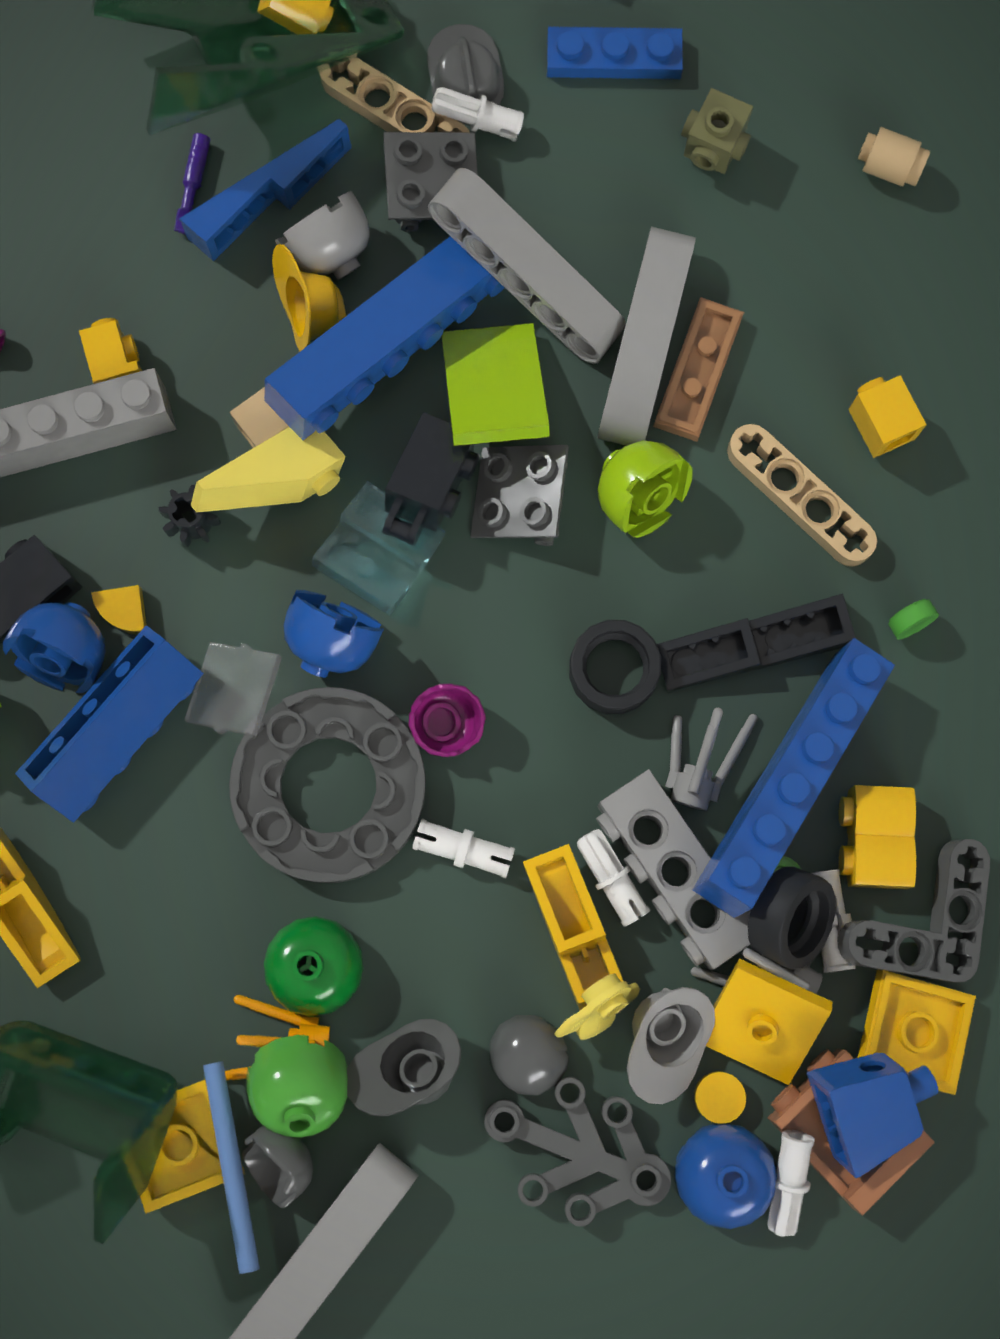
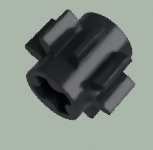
(194, 530)

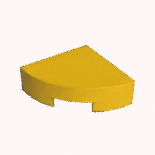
(122, 608)

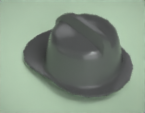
(466, 62)
(404, 1068)

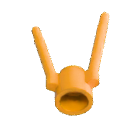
(307, 1026)

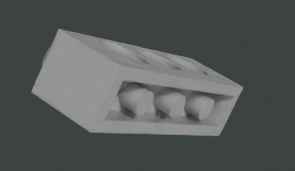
(647, 800)

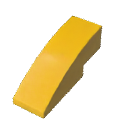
(571, 920)
(29, 921)

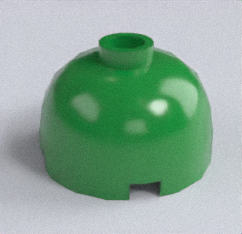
(336, 973)

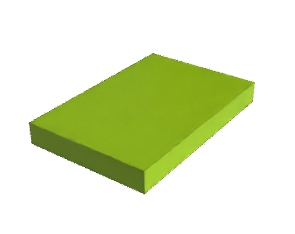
(494, 384)

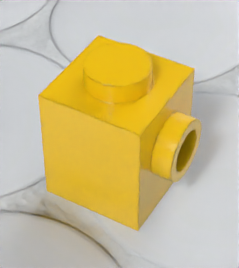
(886, 415)

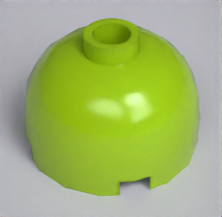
(641, 484)

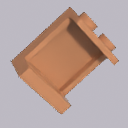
(798, 1111)

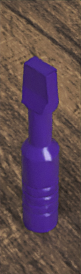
(193, 175)

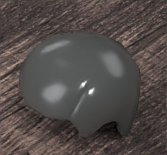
(528, 1055)
(278, 1165)

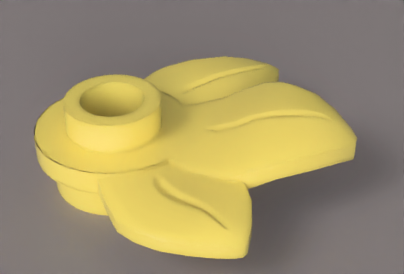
(603, 1002)

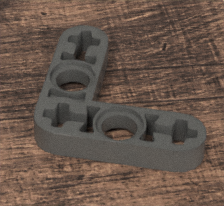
(932, 944)

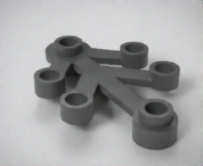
(585, 1155)

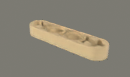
(392, 113)
(794, 501)

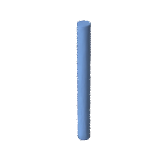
(231, 1167)

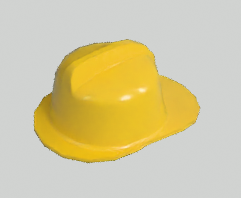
(308, 298)

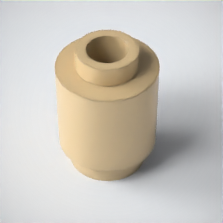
(893, 157)

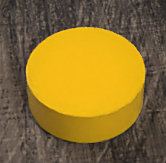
(719, 1097)

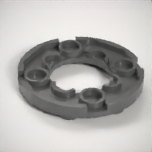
(258, 788)

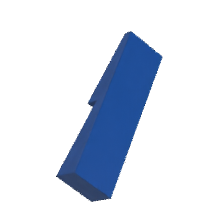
(285, 178)

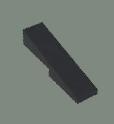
(756, 643)

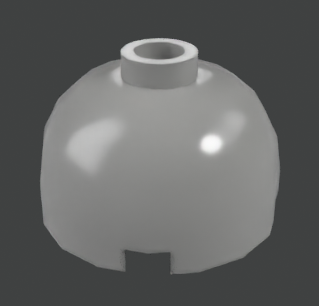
(329, 238)

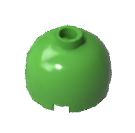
(297, 1086)

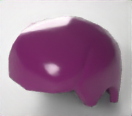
(447, 720)

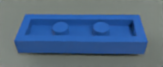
(614, 52)

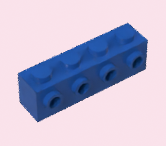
(109, 724)

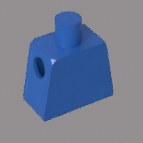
(870, 1108)

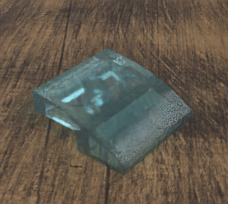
(369, 561)

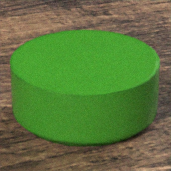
(913, 618)

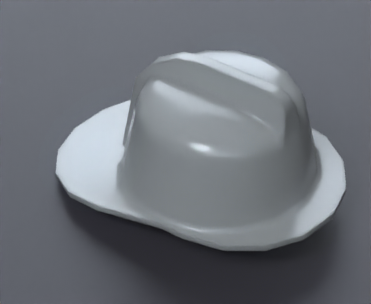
(668, 1042)

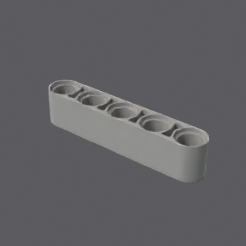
(526, 265)
(646, 337)
(329, 1249)

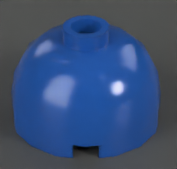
(329, 634)
(57, 645)
(725, 1175)

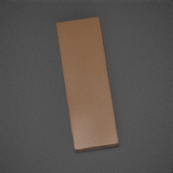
(698, 369)

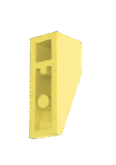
(272, 474)

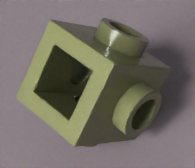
(717, 132)

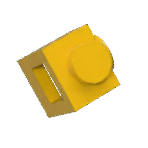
(109, 351)

